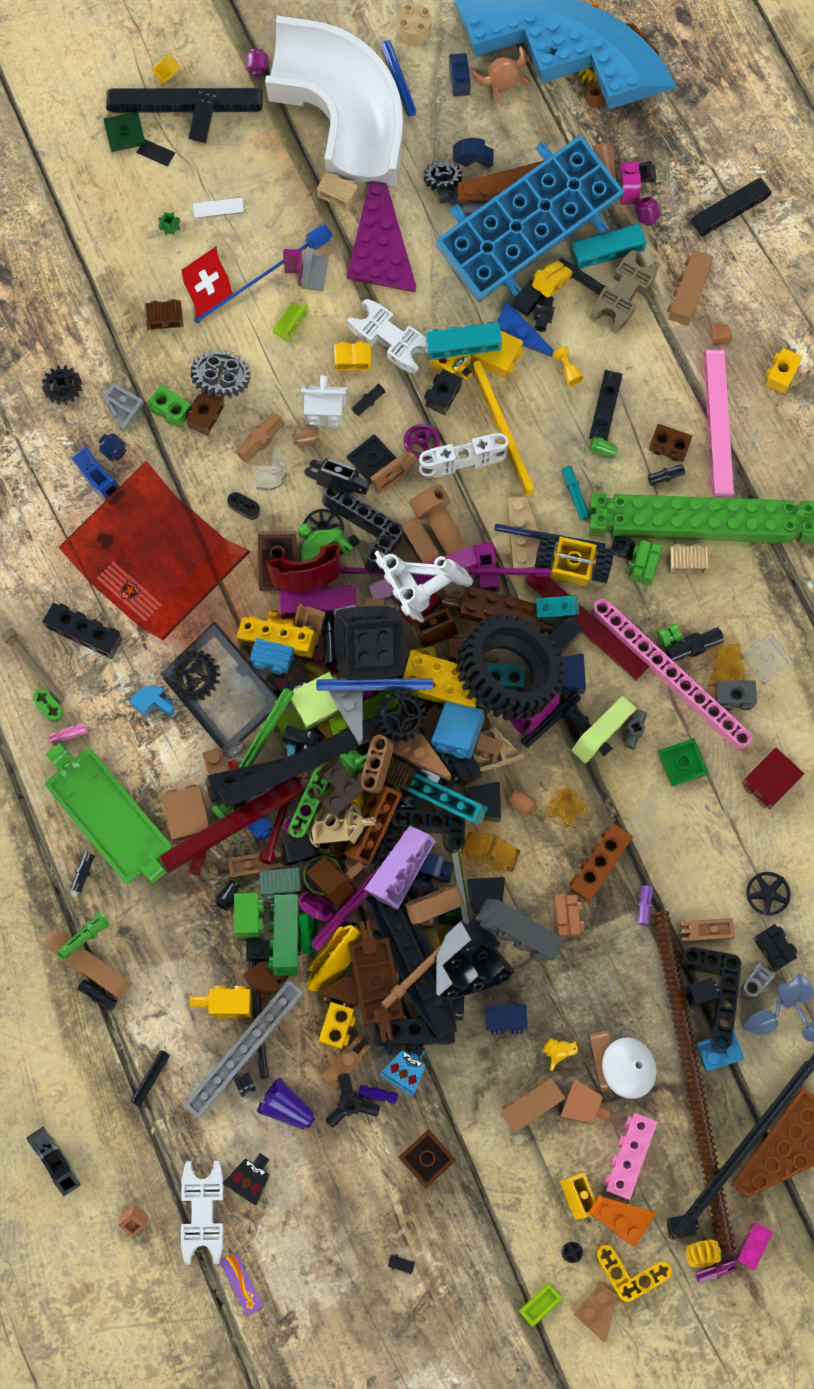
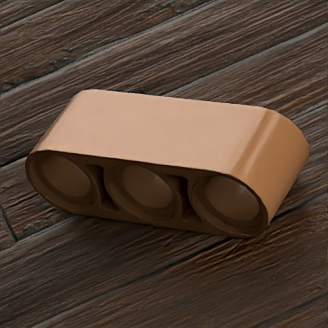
(419, 541)
(379, 773)
(434, 904)
(598, 1044)

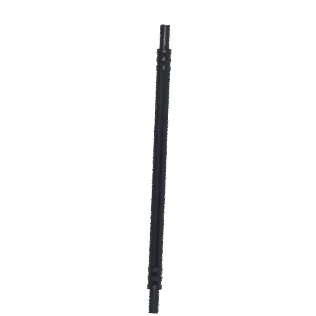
(745, 1147)

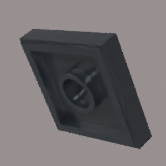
(370, 457)

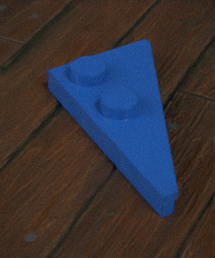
(516, 326)

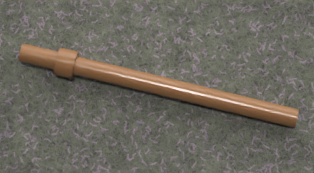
(399, 990)

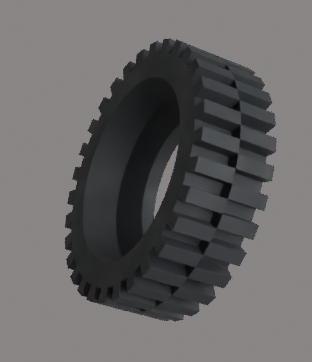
(526, 643)

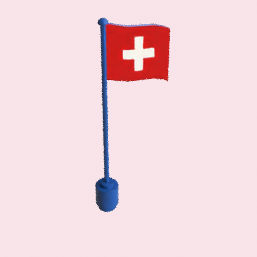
(210, 285)

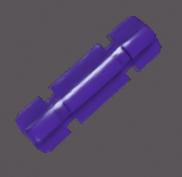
(378, 1094)

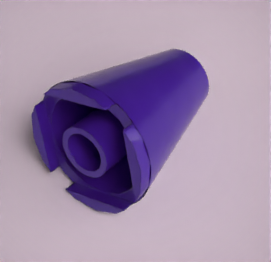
(285, 1106)

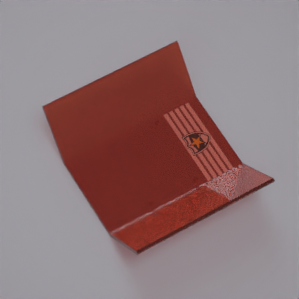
(151, 553)

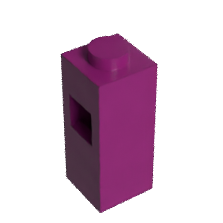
(486, 559)

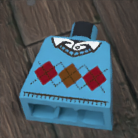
(405, 1070)

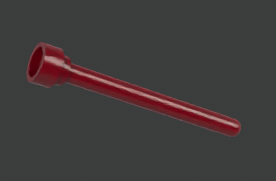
(267, 855)

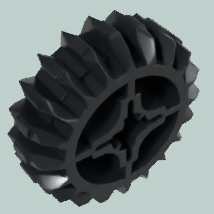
(197, 667)
(400, 724)

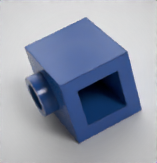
(260, 829)

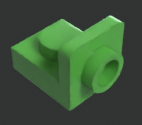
(353, 761)

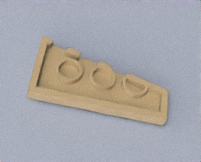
(522, 548)

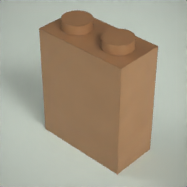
(185, 812)

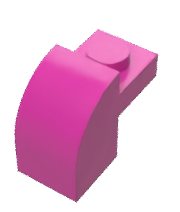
(630, 182)

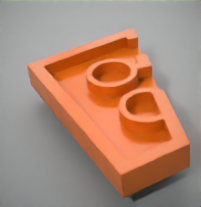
(622, 1218)

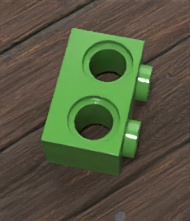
(173, 403)

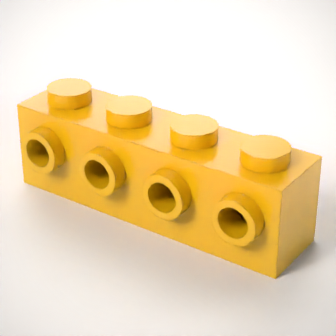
(301, 639)

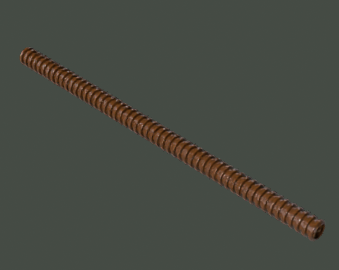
(692, 1076)

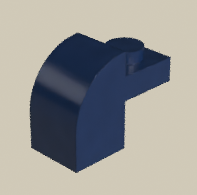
(473, 150)
(436, 868)

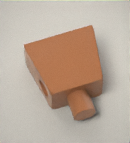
(583, 1105)

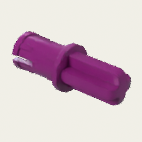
(716, 1271)

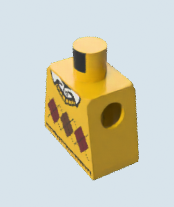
(455, 365)

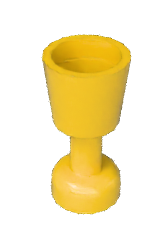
(570, 371)

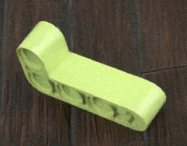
(603, 729)

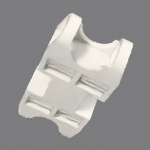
(379, 328)
(450, 458)
(202, 1212)

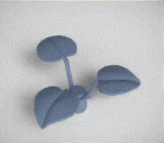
(789, 994)

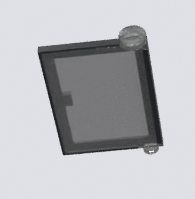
(241, 697)

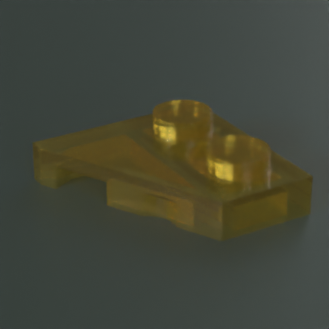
(728, 665)

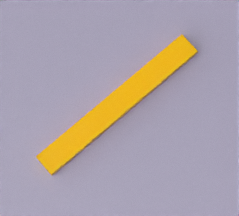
(502, 427)

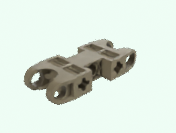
(630, 280)

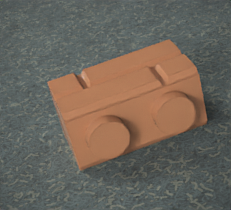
(567, 916)

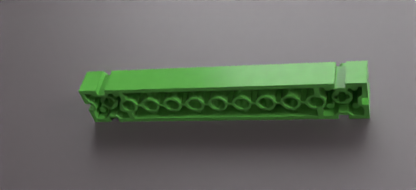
(701, 518)

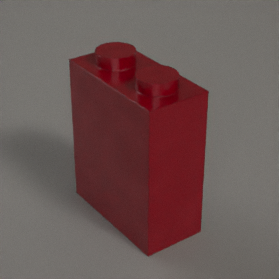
(772, 778)

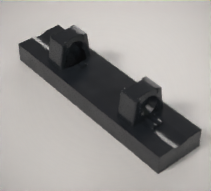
(606, 405)

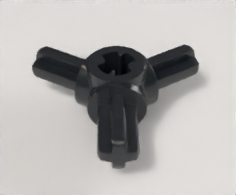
(359, 1104)

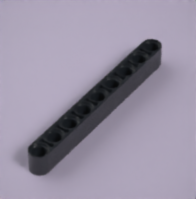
(181, 99)

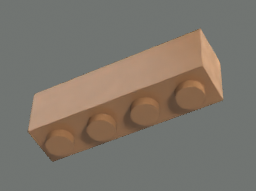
(690, 288)

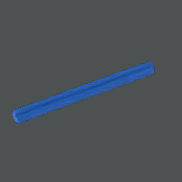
(374, 684)

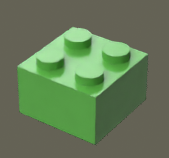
(247, 916)

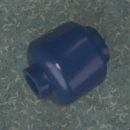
(112, 446)

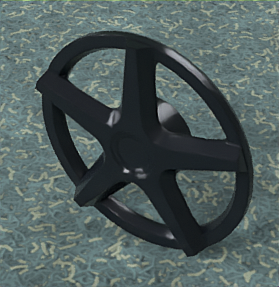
(768, 893)

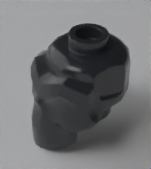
(420, 887)

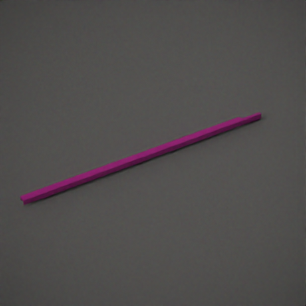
(487, 571)

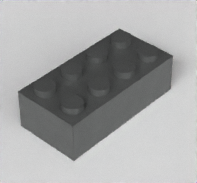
(519, 929)

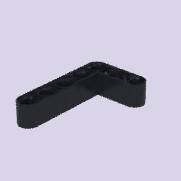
(367, 522)
(729, 994)

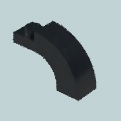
(54, 1161)

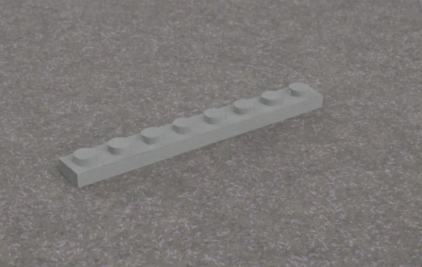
(243, 1049)

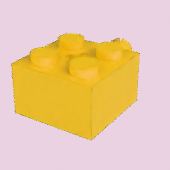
(225, 1002)

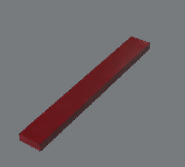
(593, 629)
(231, 824)

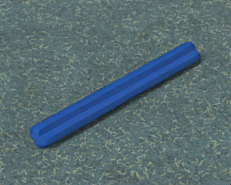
(399, 78)

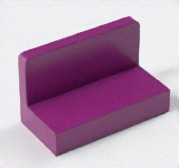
(293, 262)

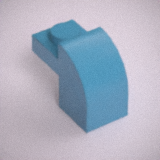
(150, 697)

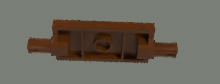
(480, 604)
(375, 980)

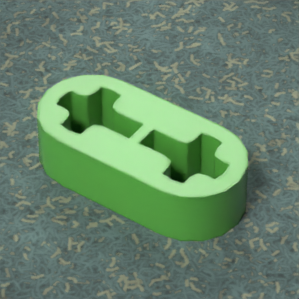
(51, 703)

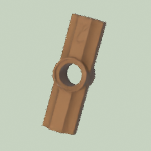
(260, 437)

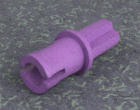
(645, 905)

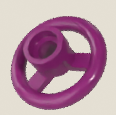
(424, 432)

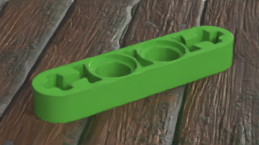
(307, 800)

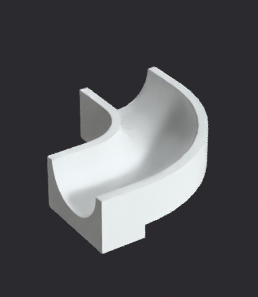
(351, 87)

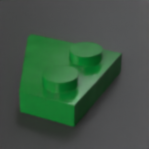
(308, 932)

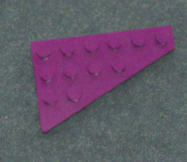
(379, 248)

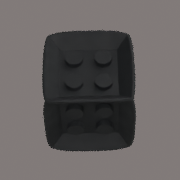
(369, 642)

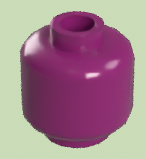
(257, 62)
(647, 211)

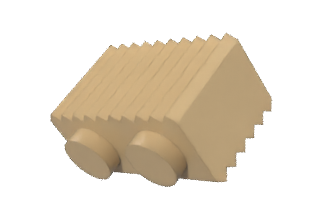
(337, 190)
(688, 559)

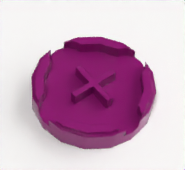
(316, 906)

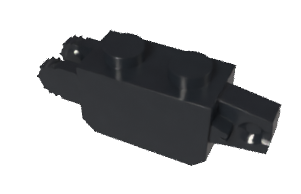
(337, 473)

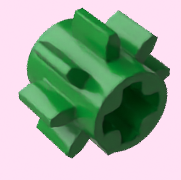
(164, 223)

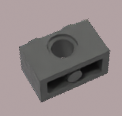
(745, 689)

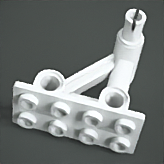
(413, 596)

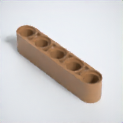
(90, 966)

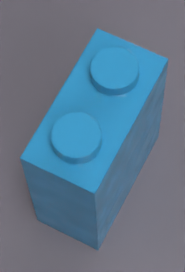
(458, 730)

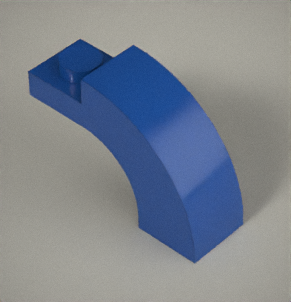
(94, 473)

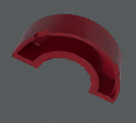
(306, 574)

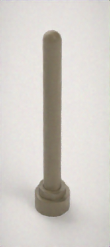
(10, 637)

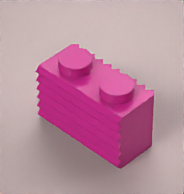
(753, 1246)

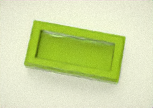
(540, 1304)

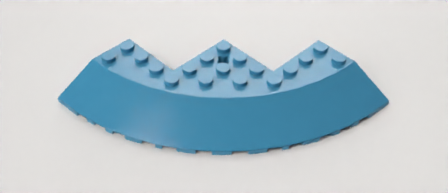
(566, 40)

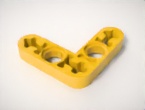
(625, 1280)

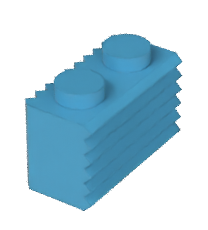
(271, 656)

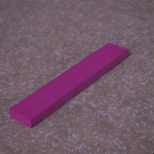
(465, 558)

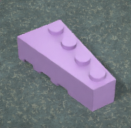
(400, 867)

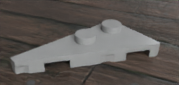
(351, 708)

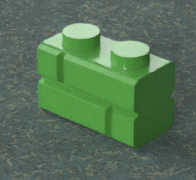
(646, 562)

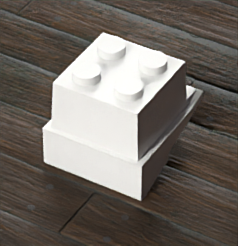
(324, 404)

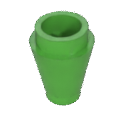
(602, 447)

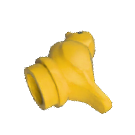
(559, 1050)

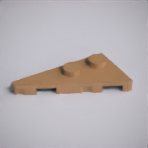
(421, 754)

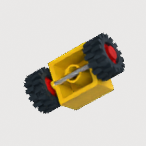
(573, 560)

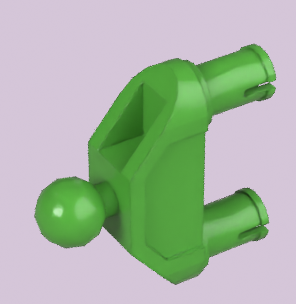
(320, 538)

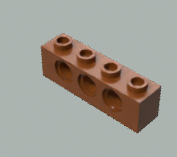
(382, 808)
(586, 890)

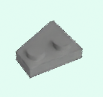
(122, 404)

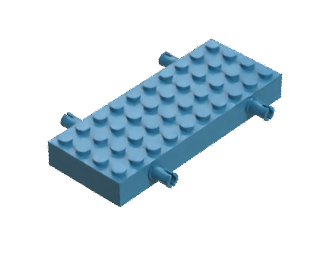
(529, 218)

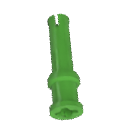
(88, 931)

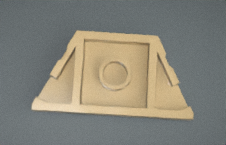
(507, 755)

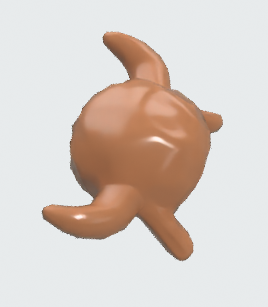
(504, 74)

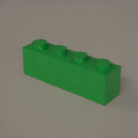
(285, 935)

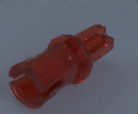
(197, 863)

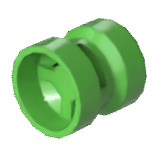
(669, 635)

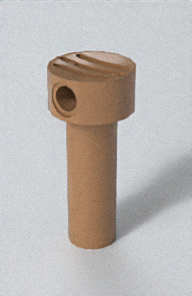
(432, 506)

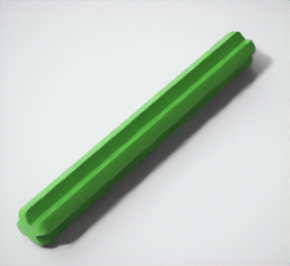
(267, 728)

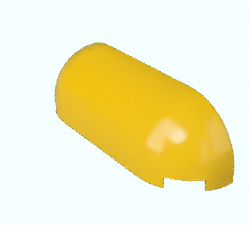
(333, 958)

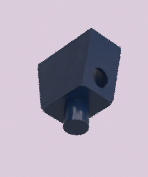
(574, 674)

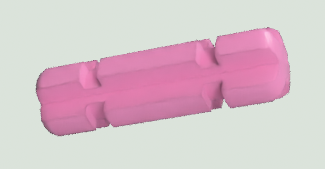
(67, 733)

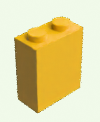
(501, 361)

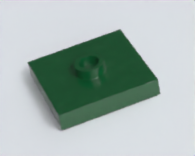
(124, 131)

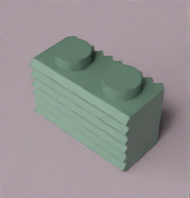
(280, 882)

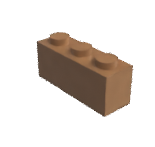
(532, 1104)

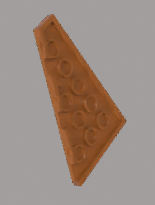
(784, 1150)

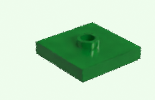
(682, 762)

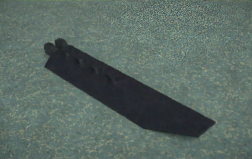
(409, 951)

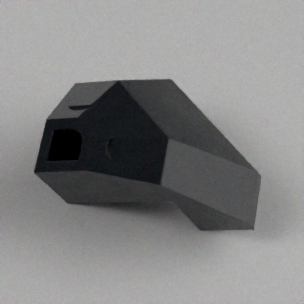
(468, 964)

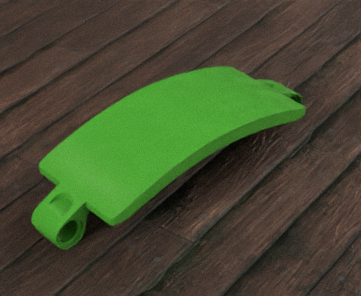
(107, 814)

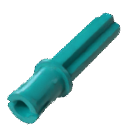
(574, 489)

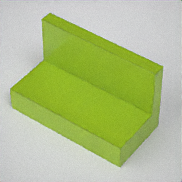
(291, 321)

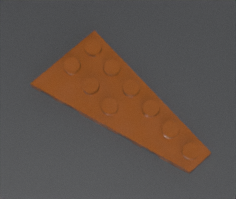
(489, 186)

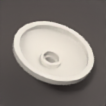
(621, 1070)

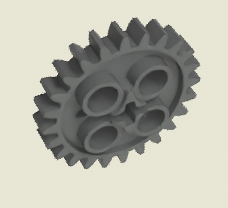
(234, 375)

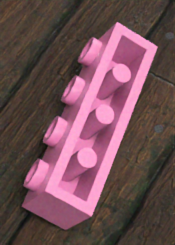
(630, 1156)

